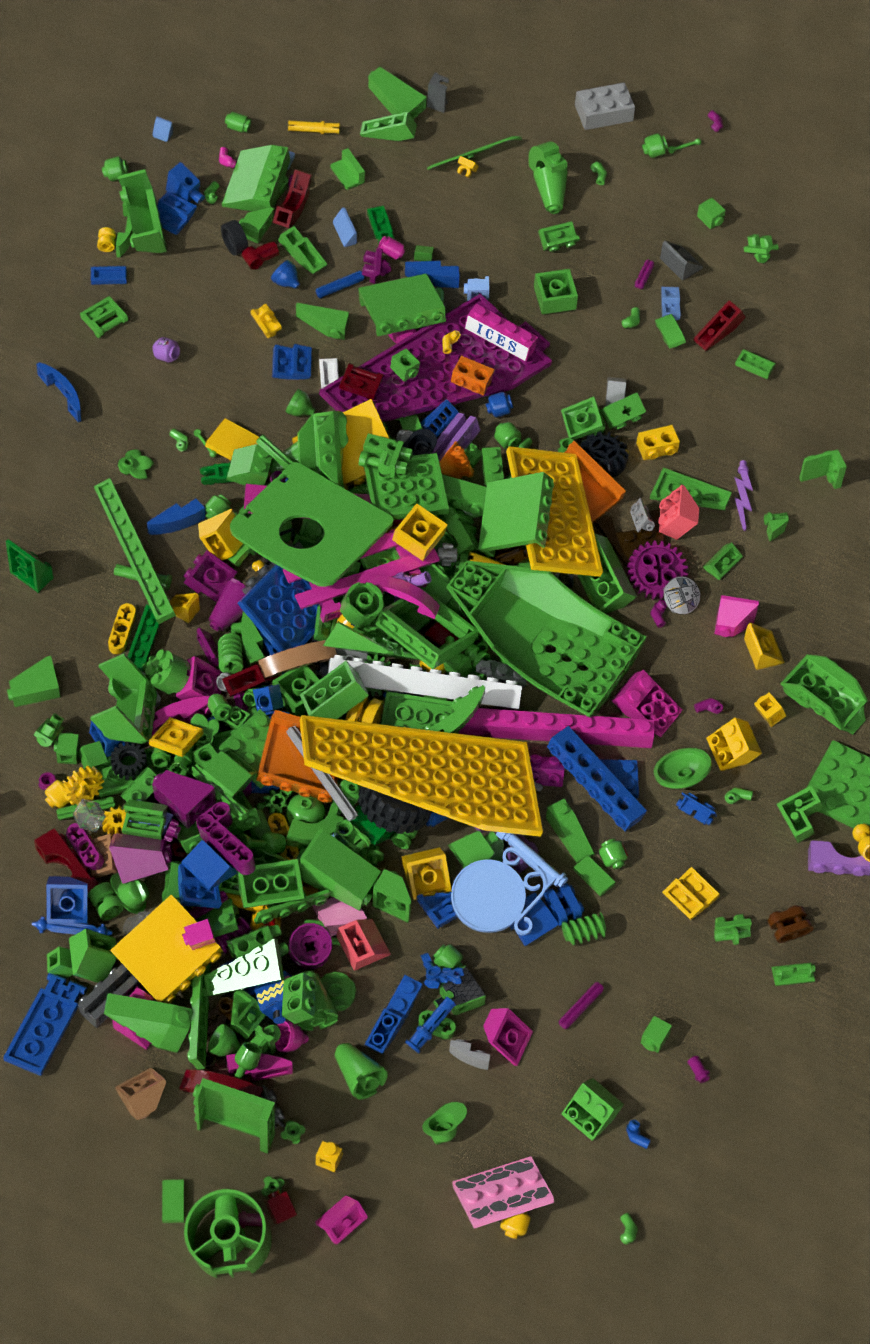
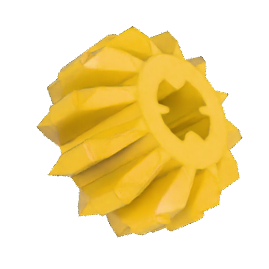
(112, 821)

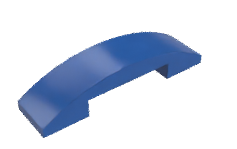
(49, 376)

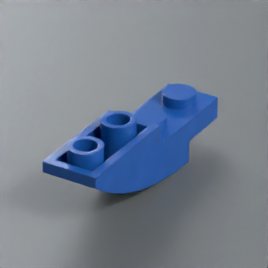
(394, 1015)

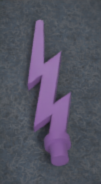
(743, 469)

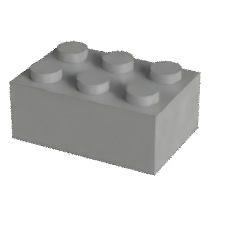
(604, 106)

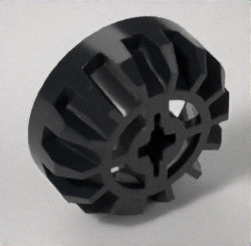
(610, 457)

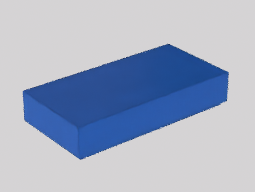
(109, 275)

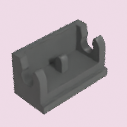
(437, 93)

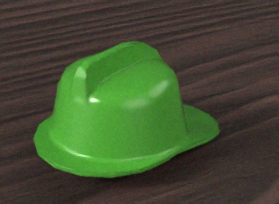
(131, 894)
(444, 1122)

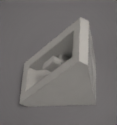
(615, 390)

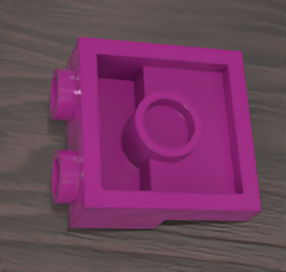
(208, 575)

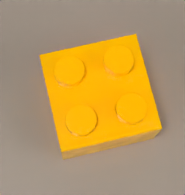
(419, 532)

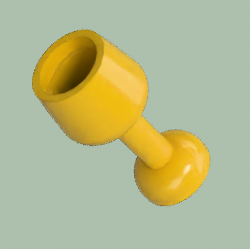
(861, 834)

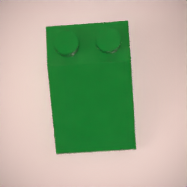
(28, 566)

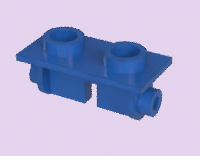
(690, 804)

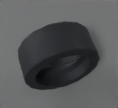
(234, 237)

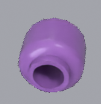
(166, 349)

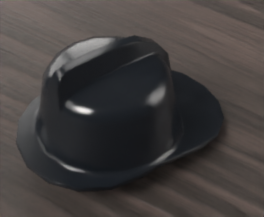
(421, 442)

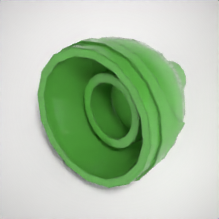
(300, 404)
(223, 1041)

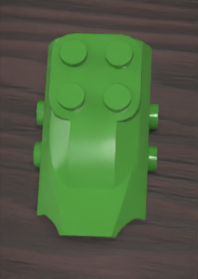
(322, 444)
(828, 691)

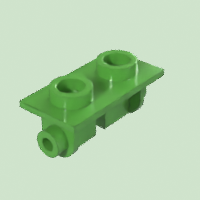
(793, 974)

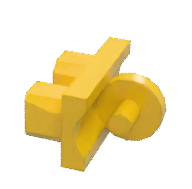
(266, 320)

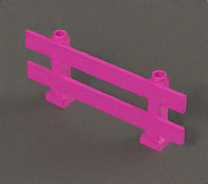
(324, 595)

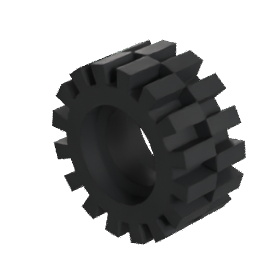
(124, 751)

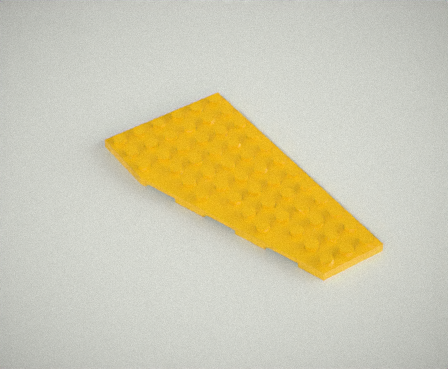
(451, 774)

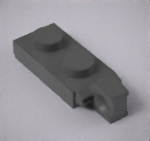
(500, 671)

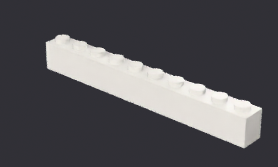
(431, 683)

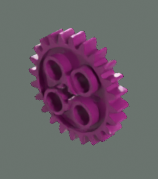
(640, 570)

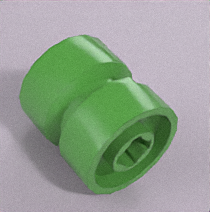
(105, 901)

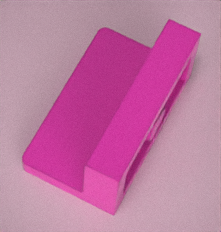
(342, 1219)

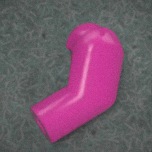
(225, 159)

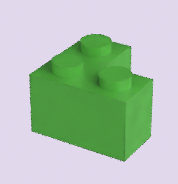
(797, 809)

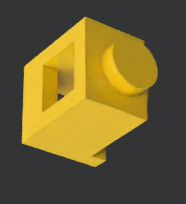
(770, 709)
(331, 1153)

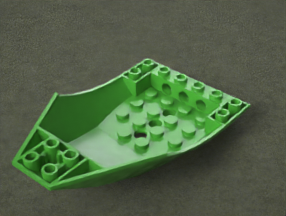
(529, 609)

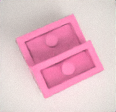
(336, 914)

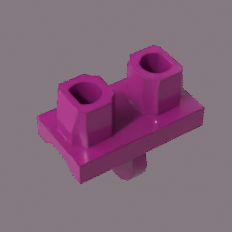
(377, 265)

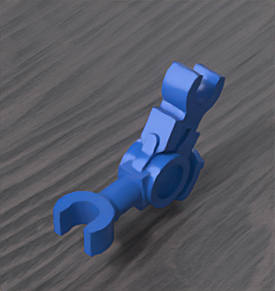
(436, 975)

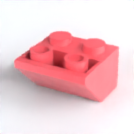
(678, 513)
(362, 943)

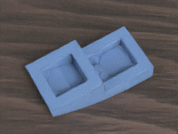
(670, 302)

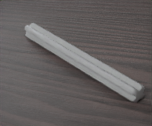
(326, 779)

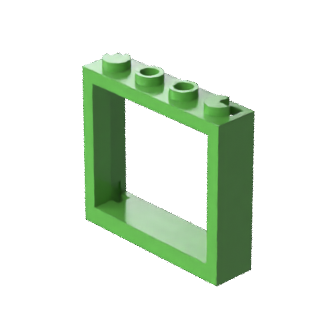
(415, 643)

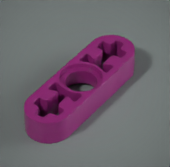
(91, 850)

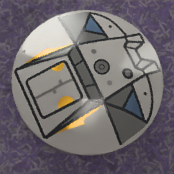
(681, 595)

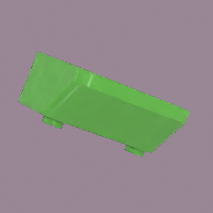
(143, 212)
(135, 706)

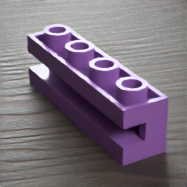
(458, 430)

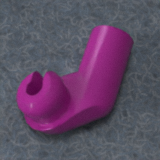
(657, 612)
(709, 704)

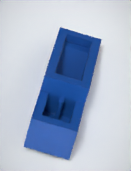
(439, 275)
(177, 518)

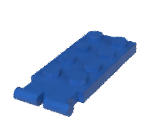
(44, 1025)

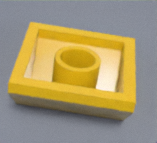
(762, 647)

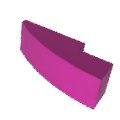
(268, 1067)

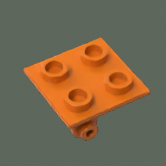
(456, 463)

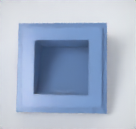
(162, 129)

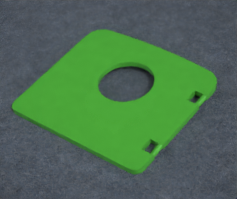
(347, 520)

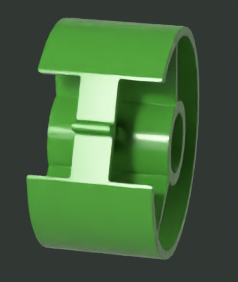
(226, 1219)

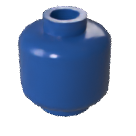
(499, 404)

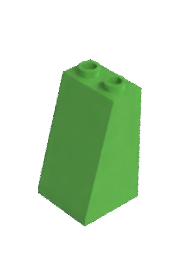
(337, 868)

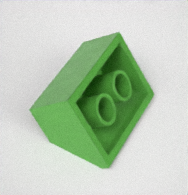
(271, 884)

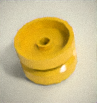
(366, 711)

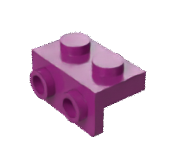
(547, 770)

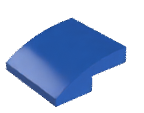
(174, 212)
(291, 362)
(194, 893)
(541, 920)

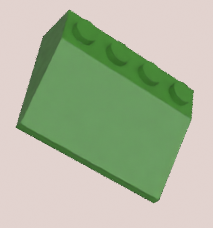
(257, 178)

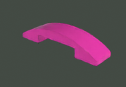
(408, 592)

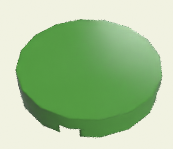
(340, 989)

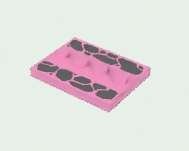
(502, 1192)

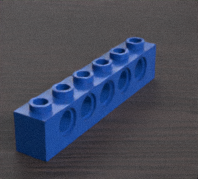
(606, 782)

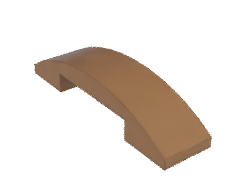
(295, 658)

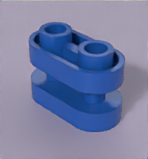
(572, 907)

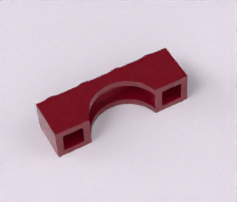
(53, 849)

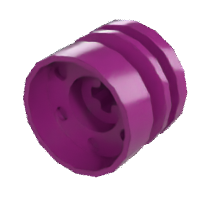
(305, 935)

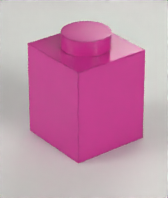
(198, 934)

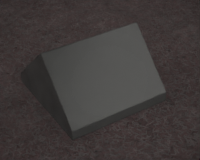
(679, 260)

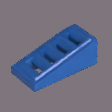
(435, 414)

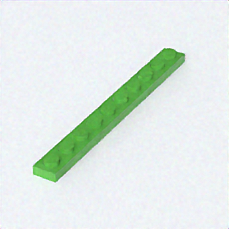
(134, 551)

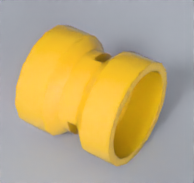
(106, 243)

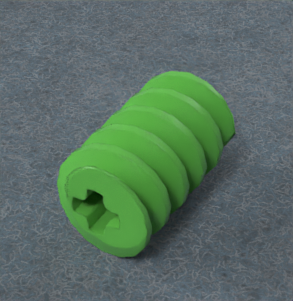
(230, 653)
(584, 928)

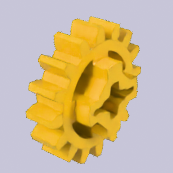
(83, 785)

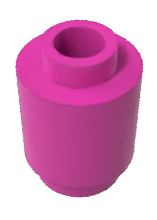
(391, 247)

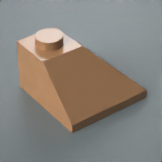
(142, 1093)

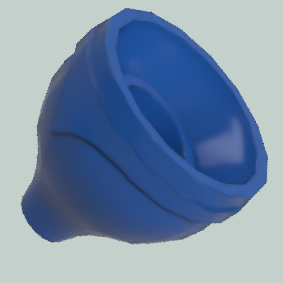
(286, 275)

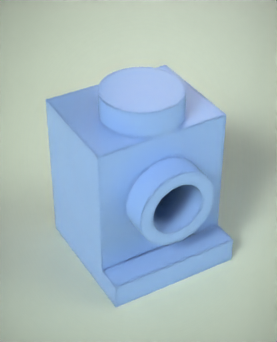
(477, 286)

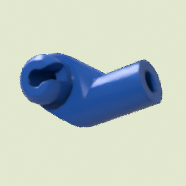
(635, 1136)

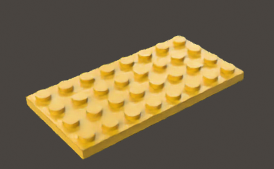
(570, 532)

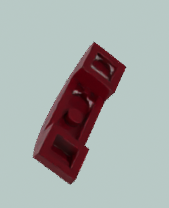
(194, 1077)

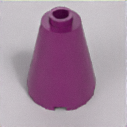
(226, 609)

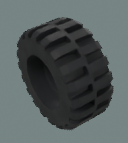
(391, 812)

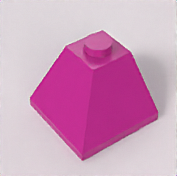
(734, 615)
(507, 1033)

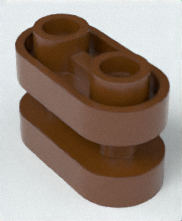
(790, 924)

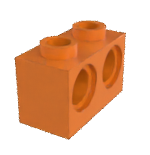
(472, 375)

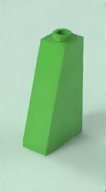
(396, 94)

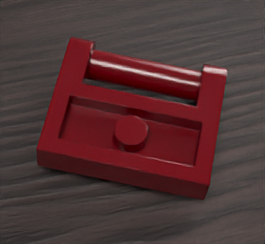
(361, 381)

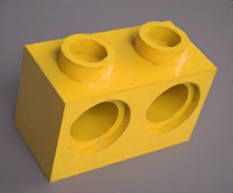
(658, 442)

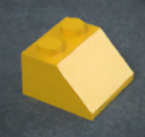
(427, 872)

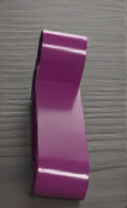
(213, 830)

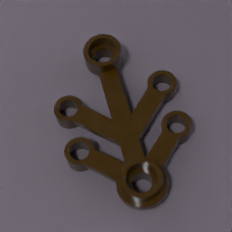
(223, 1015)

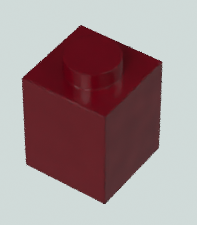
(279, 1206)

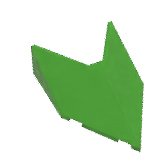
(349, 639)

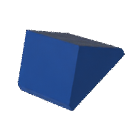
(208, 865)

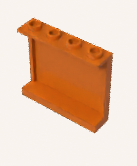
(599, 487)
(283, 763)

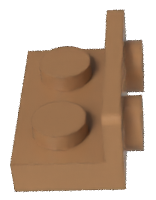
(109, 865)

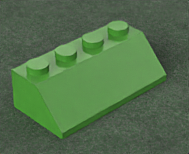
(612, 588)

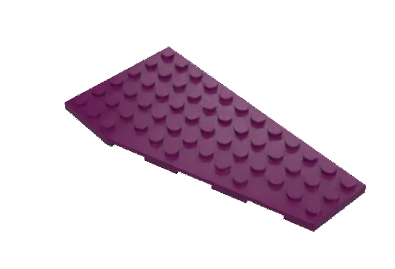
(433, 381)

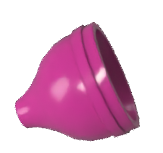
(291, 1037)

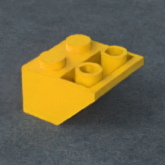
(217, 536)
(734, 744)

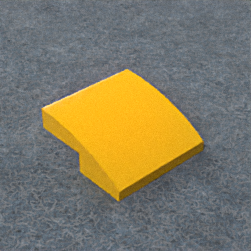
(691, 893)

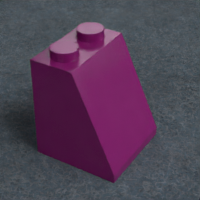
(183, 796)
(139, 856)

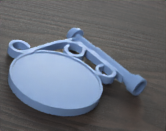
(492, 894)

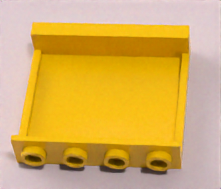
(360, 421)
(158, 953)

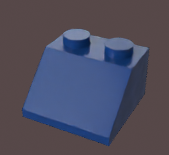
(66, 900)

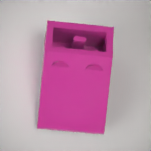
(647, 700)

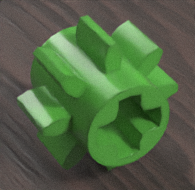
(281, 801)

